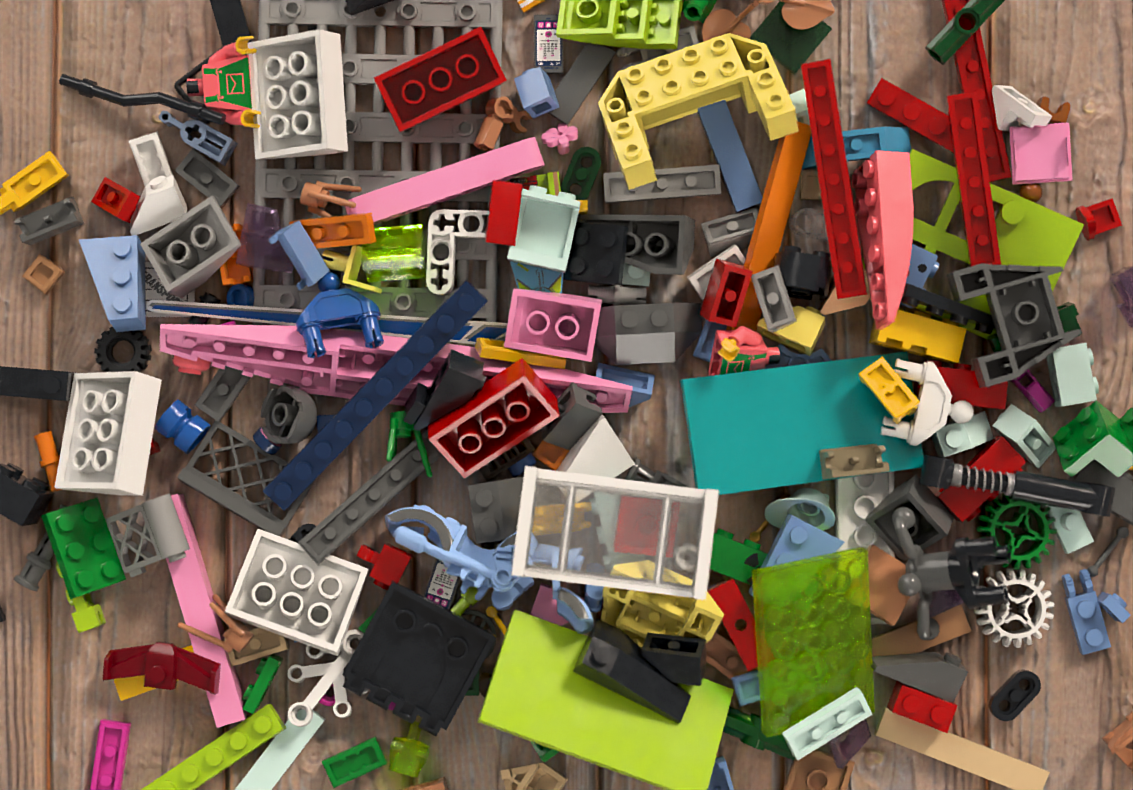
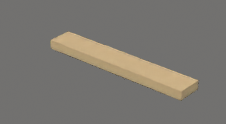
(961, 752)

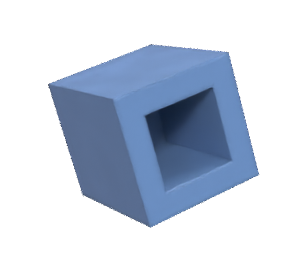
(536, 92)

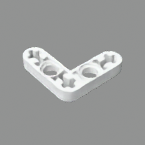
(448, 238)

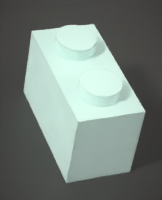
(1072, 375)

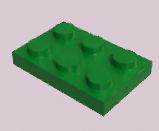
(83, 547)

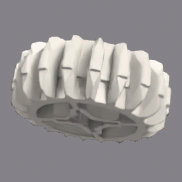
(1024, 599)

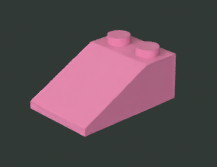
(553, 324)

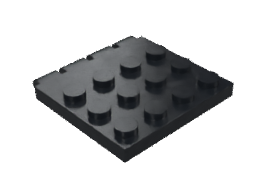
(417, 658)

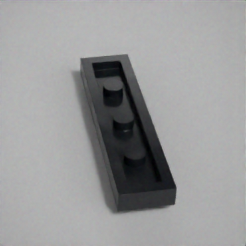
(938, 305)

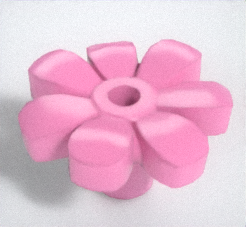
(560, 137)

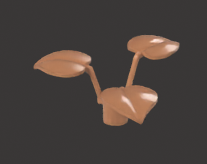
(796, 13)

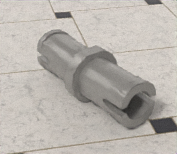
(618, 295)

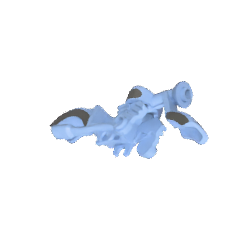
(479, 566)

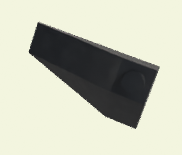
(618, 664)

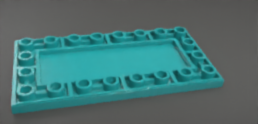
(772, 422)

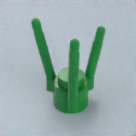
(401, 429)

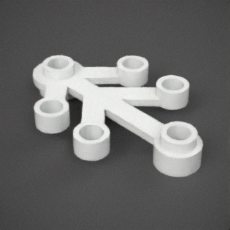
(331, 674)

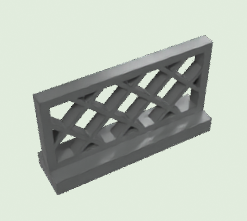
(226, 496)

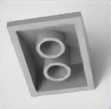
(191, 248)

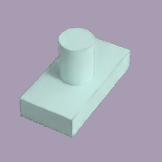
(1070, 528)

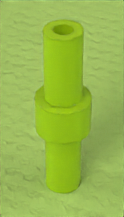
(466, 600)

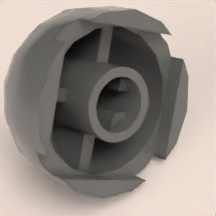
(288, 415)

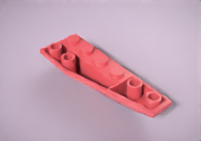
(885, 228)

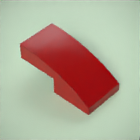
(503, 212)

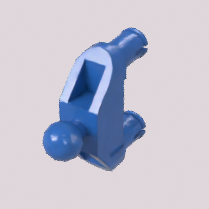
(337, 309)

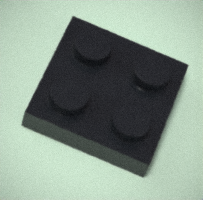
(597, 254)

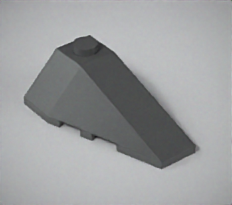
(654, 241)

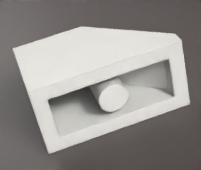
(158, 205)

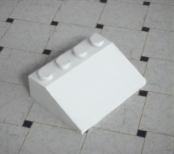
(299, 95)
(108, 433)
(293, 595)

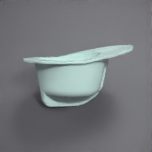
(804, 504)

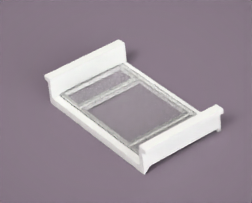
(615, 533)

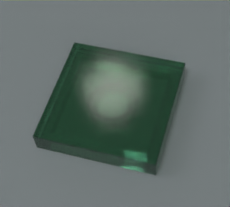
(786, 44)

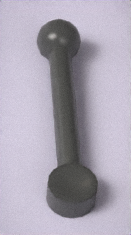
(1122, 532)

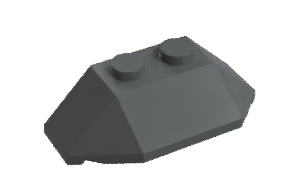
(647, 332)

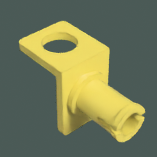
(349, 266)

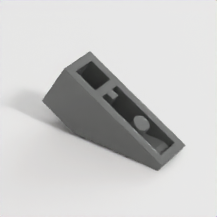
(925, 671)

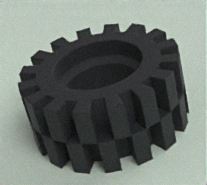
(110, 339)

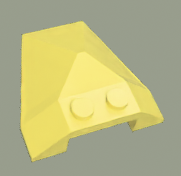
(658, 613)

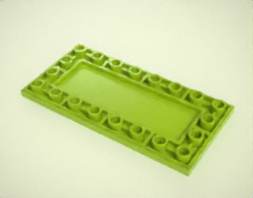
(549, 704)

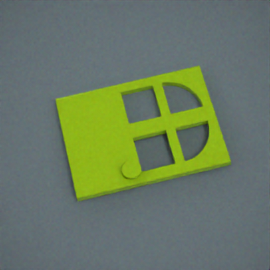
(1025, 230)

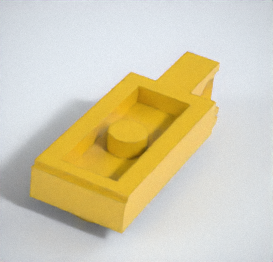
(31, 183)

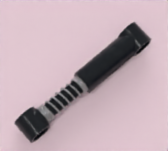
(1020, 486)

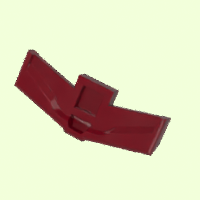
(162, 666)

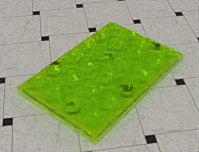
(812, 635)

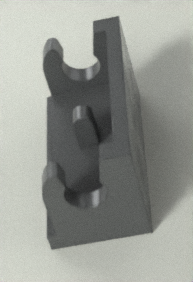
(49, 221)
(575, 417)

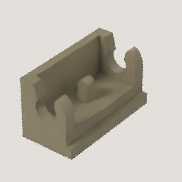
(852, 461)

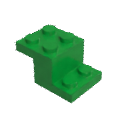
(1096, 436)

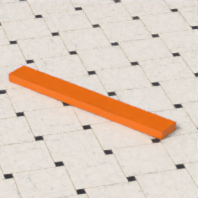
(773, 215)

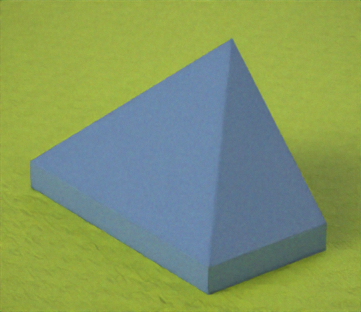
(641, 382)

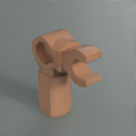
(499, 111)

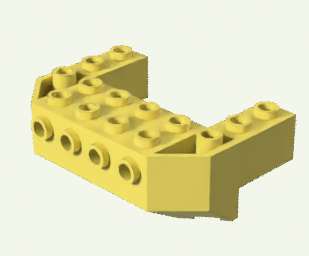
(685, 81)

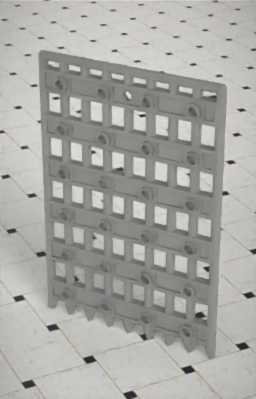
(380, 128)

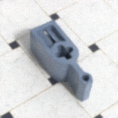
(203, 143)

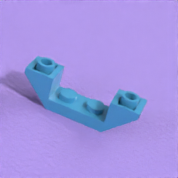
(864, 142)

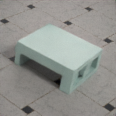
(545, 229)

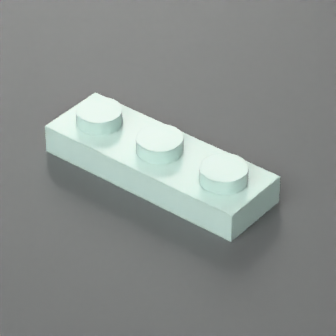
(827, 723)

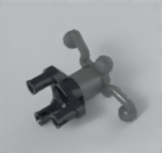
(947, 571)

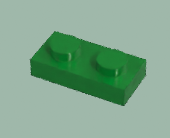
(255, 693)

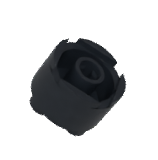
(804, 272)

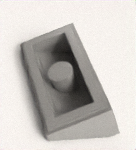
(729, 230)
(773, 299)

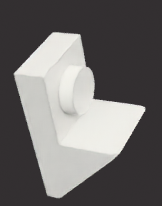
(1015, 108)

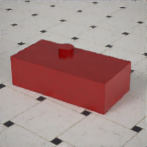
(440, 79)
(494, 419)

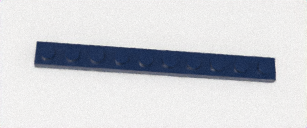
(375, 395)

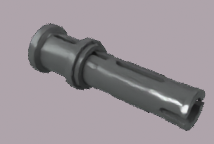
(37, 563)

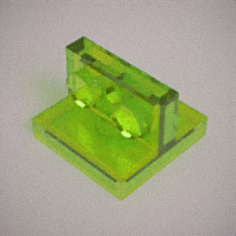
(395, 254)

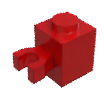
(388, 564)

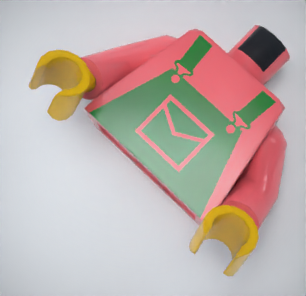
(227, 83)
(740, 352)

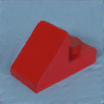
(116, 199)

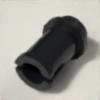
(206, 298)

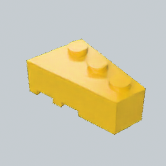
(921, 336)

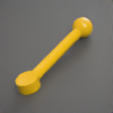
(492, 613)

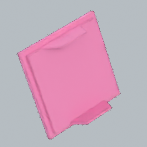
(1040, 154)

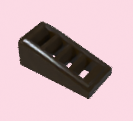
(527, 445)

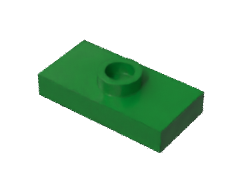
(354, 762)

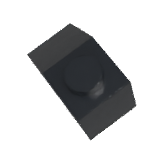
(676, 657)

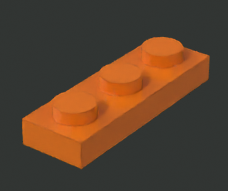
(340, 230)

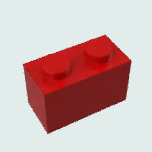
(726, 293)
(921, 707)

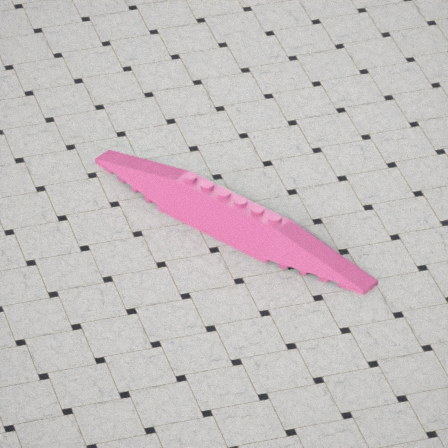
(348, 364)

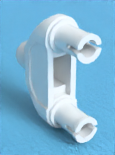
(933, 404)

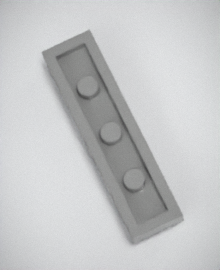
(670, 184)

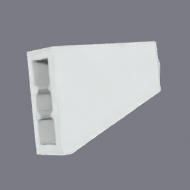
(597, 453)

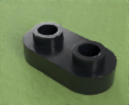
(1016, 697)

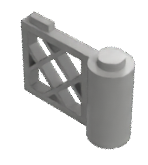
(161, 528)

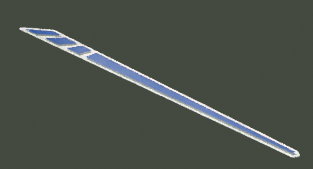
(389, 325)

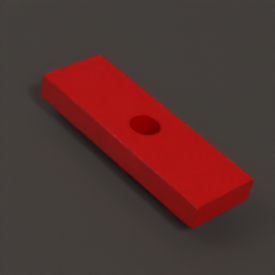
(734, 607)

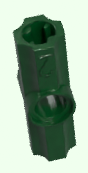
(953, 36)
(749, 731)

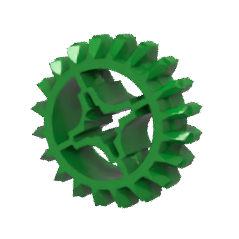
(1021, 517)

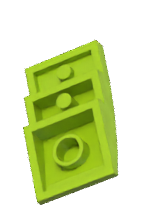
(621, 22)

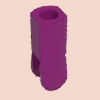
(1034, 392)

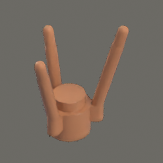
(317, 196)
(237, 634)

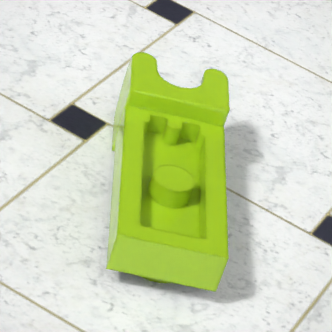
(87, 614)

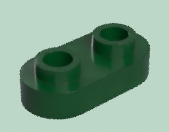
(580, 175)

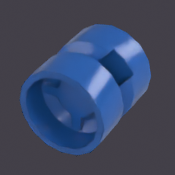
(182, 426)

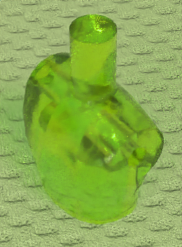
(408, 753)

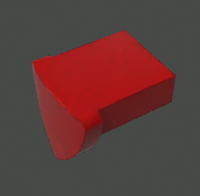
(1098, 218)

